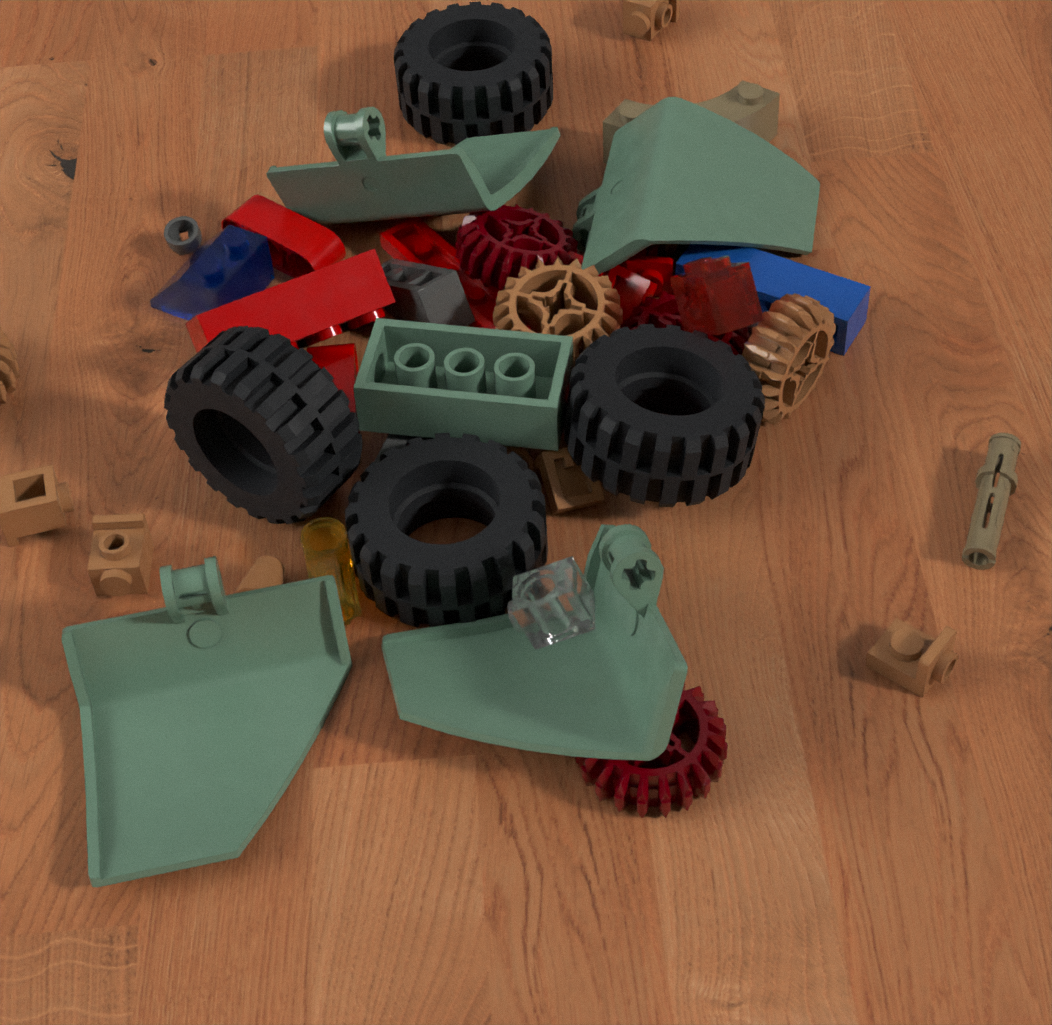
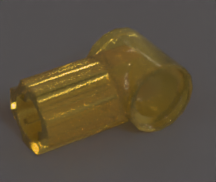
(329, 553)

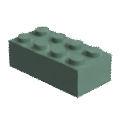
(464, 381)

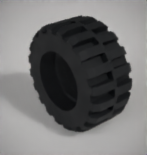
(473, 72)
(263, 424)
(656, 457)
(438, 482)

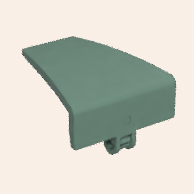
(694, 181)
(375, 187)
(580, 697)
(199, 716)

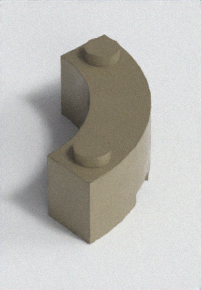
(745, 105)

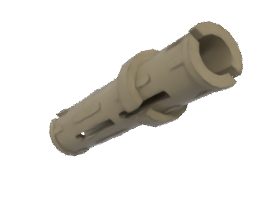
(981, 541)

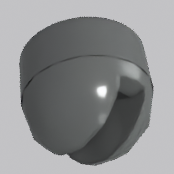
(174, 239)

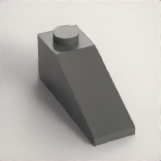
(426, 294)

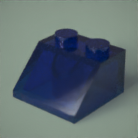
(218, 273)

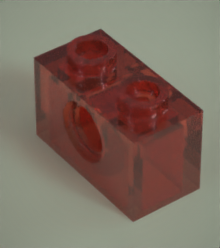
(716, 296)

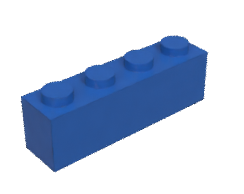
(780, 276)

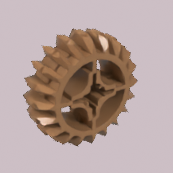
(555, 303)
(790, 352)

